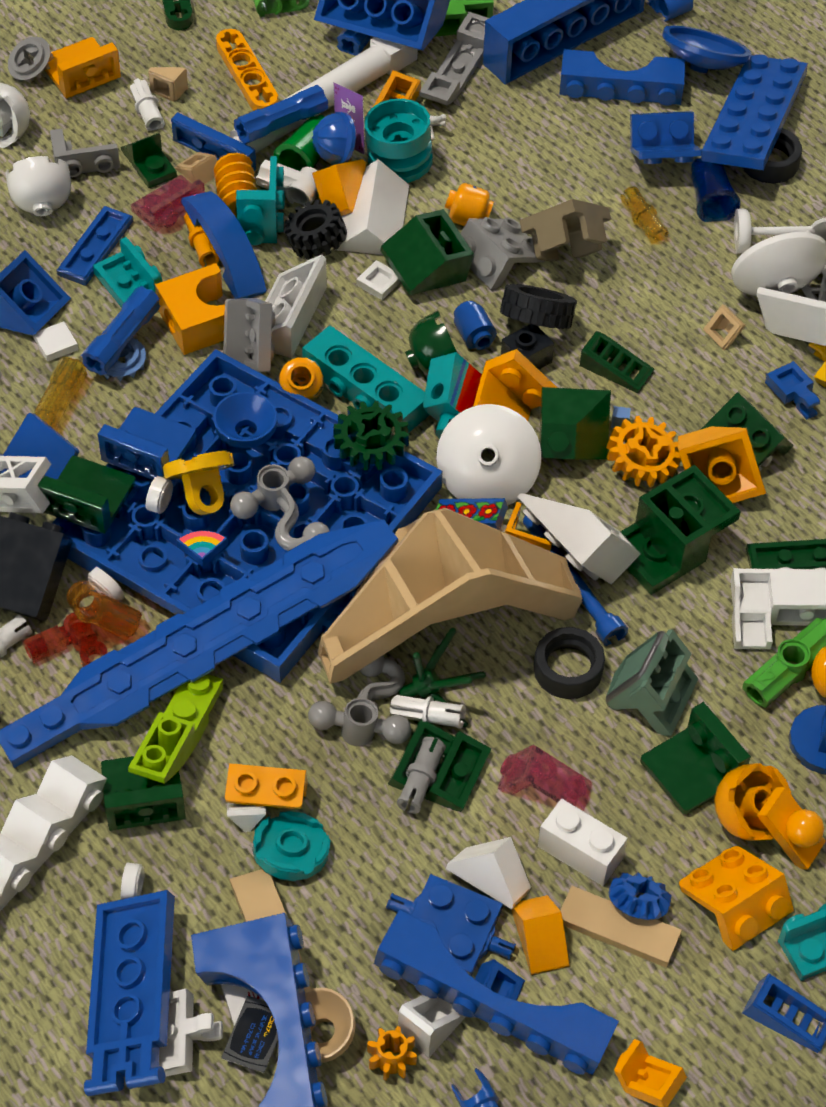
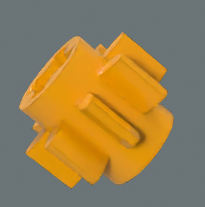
(387, 1061)

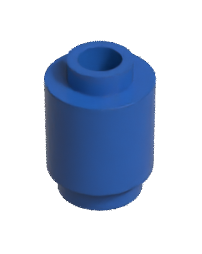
(474, 325)

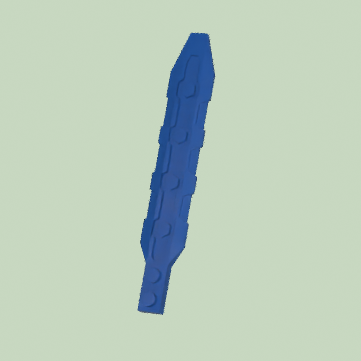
(203, 637)

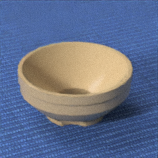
(332, 1008)

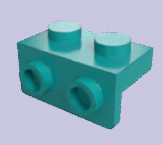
(126, 272)

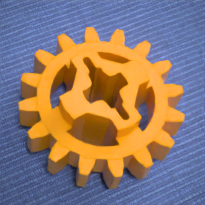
(643, 450)

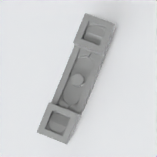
(459, 63)

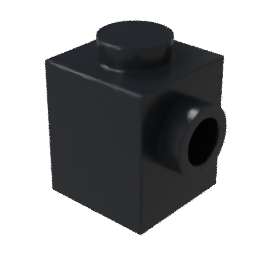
(532, 344)

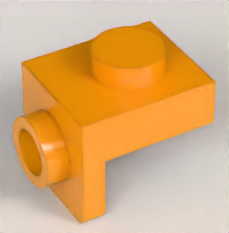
(648, 1076)

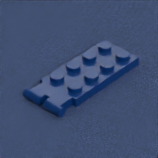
(130, 992)

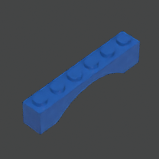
(567, 1032)

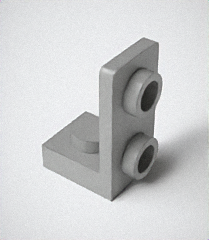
(84, 160)

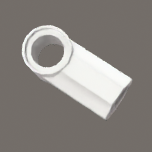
(298, 185)

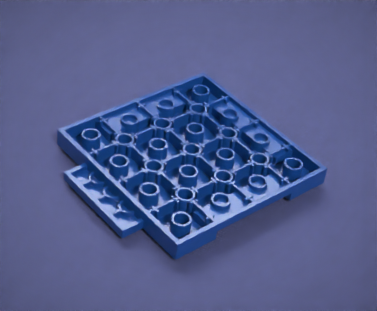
(143, 545)

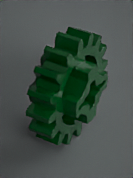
(371, 435)

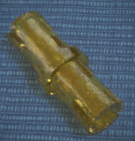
(644, 214)

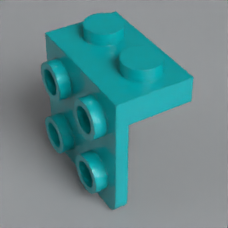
(259, 208)

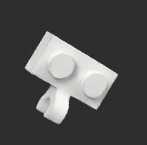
(182, 1030)

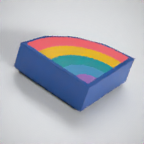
(202, 545)

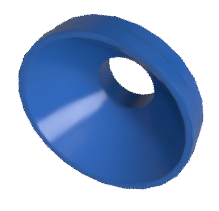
(243, 410)

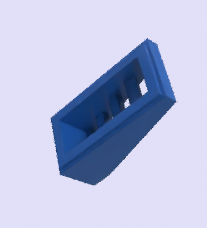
(782, 1024)

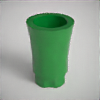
(299, 149)

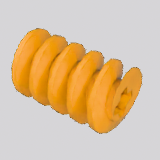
(233, 173)

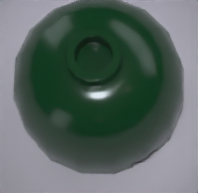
(428, 342)

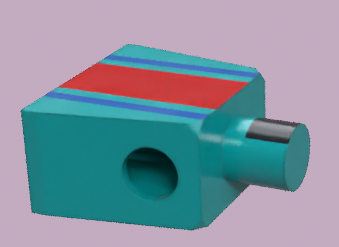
(450, 388)

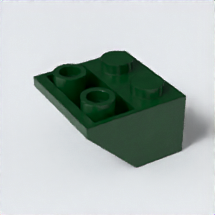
(428, 253)

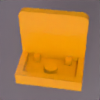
(741, 893)

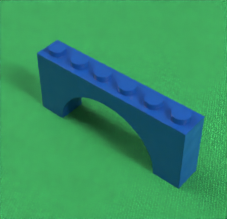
(266, 960)

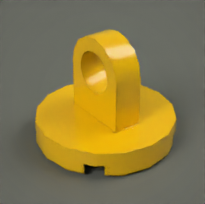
(198, 474)

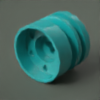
(400, 137)

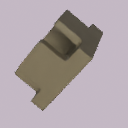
(569, 221)

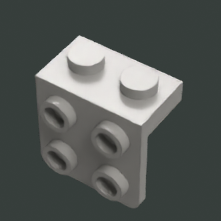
(497, 247)

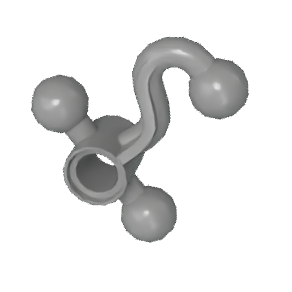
(245, 504)
(395, 728)

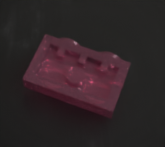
(164, 204)

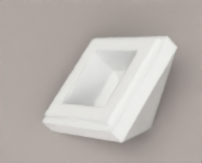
(245, 815)

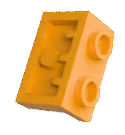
(266, 786)

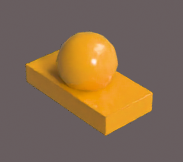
(794, 828)

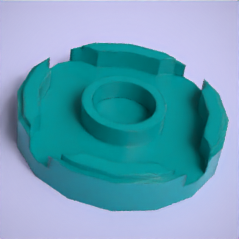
(291, 846)

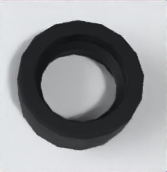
(782, 170)
(564, 686)

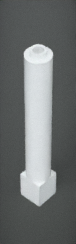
(354, 74)

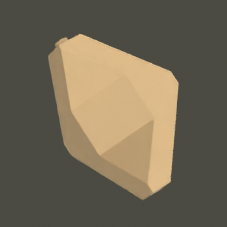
(439, 573)

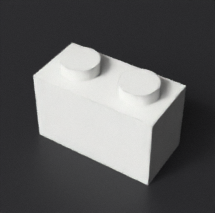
(582, 842)

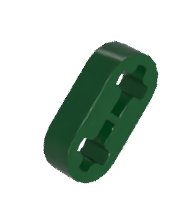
(171, 8)

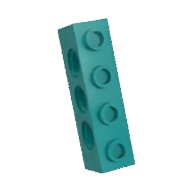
(363, 377)

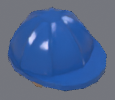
(335, 138)

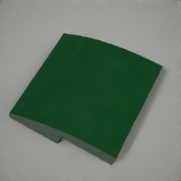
(456, 773)

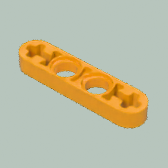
(246, 72)

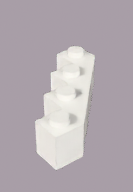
(45, 820)

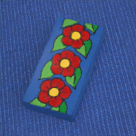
(484, 510)

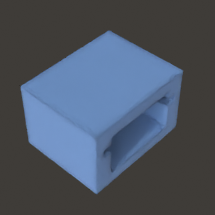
(619, 415)

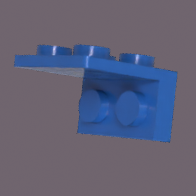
(663, 136)
(39, 439)
(144, 443)

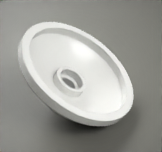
(780, 263)
(494, 428)

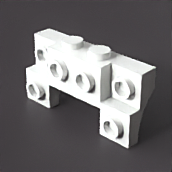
(774, 598)

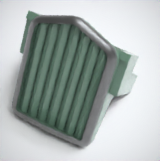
(655, 681)

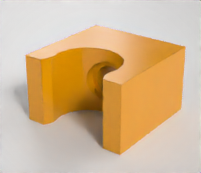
(186, 311)

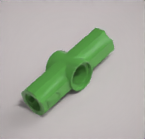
(778, 674)

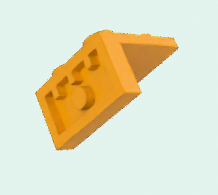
(83, 66)
(512, 383)

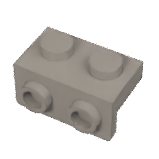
(249, 332)

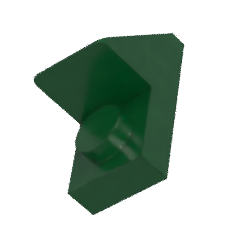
(149, 160)

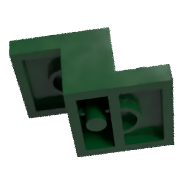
(677, 527)

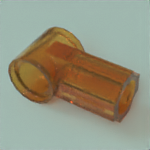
(104, 610)

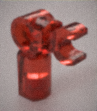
(57, 638)

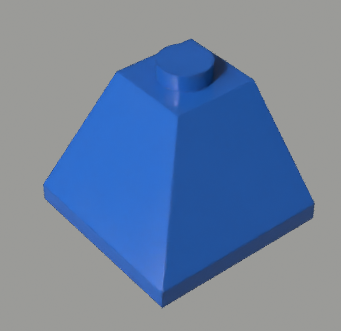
(28, 296)

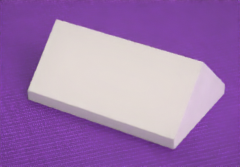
(377, 210)
(295, 301)
(793, 315)

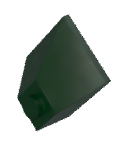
(574, 423)

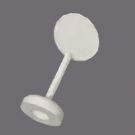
(743, 230)

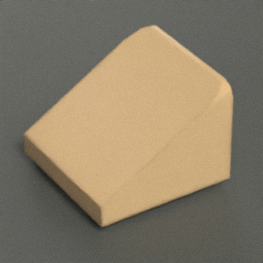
(168, 81)
(198, 167)

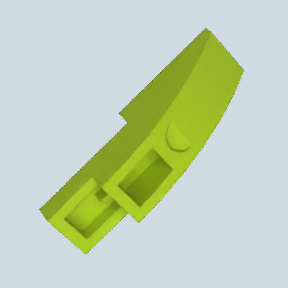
(177, 730)

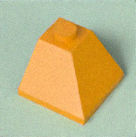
(725, 459)

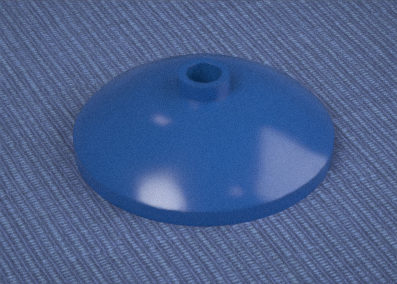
(705, 49)

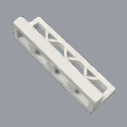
(22, 494)

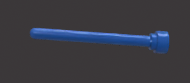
(606, 623)

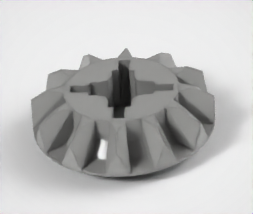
(19, 60)

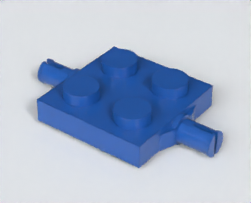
(461, 919)

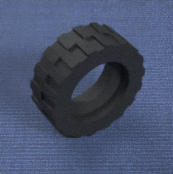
(538, 306)

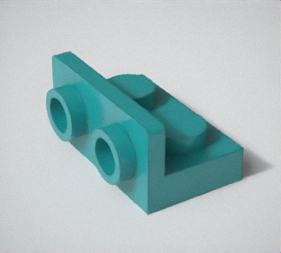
(805, 943)

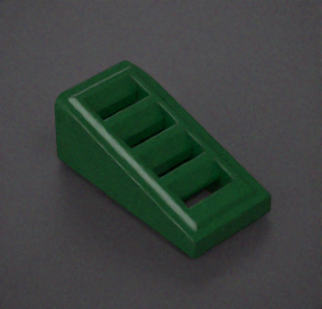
(609, 348)

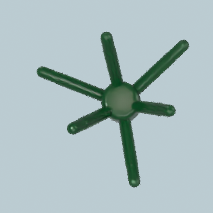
(426, 680)

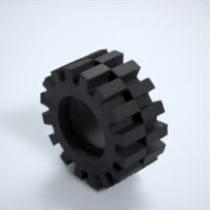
(315, 229)

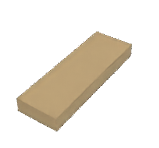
(606, 923)

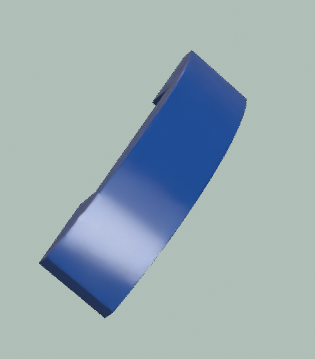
(230, 243)

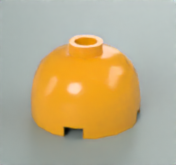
(742, 797)

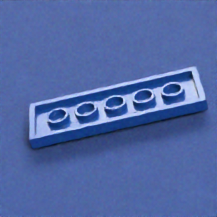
(755, 112)

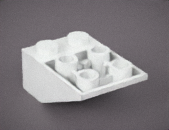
(585, 537)

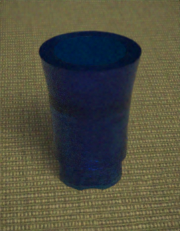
(713, 192)

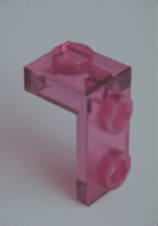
(546, 774)

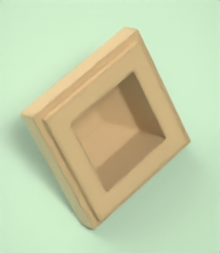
(727, 320)

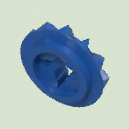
(649, 906)

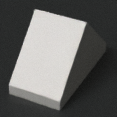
(493, 870)
(428, 1022)

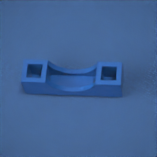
(588, 77)

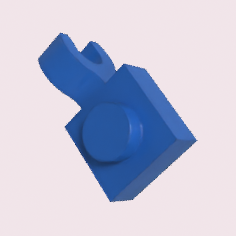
(793, 384)

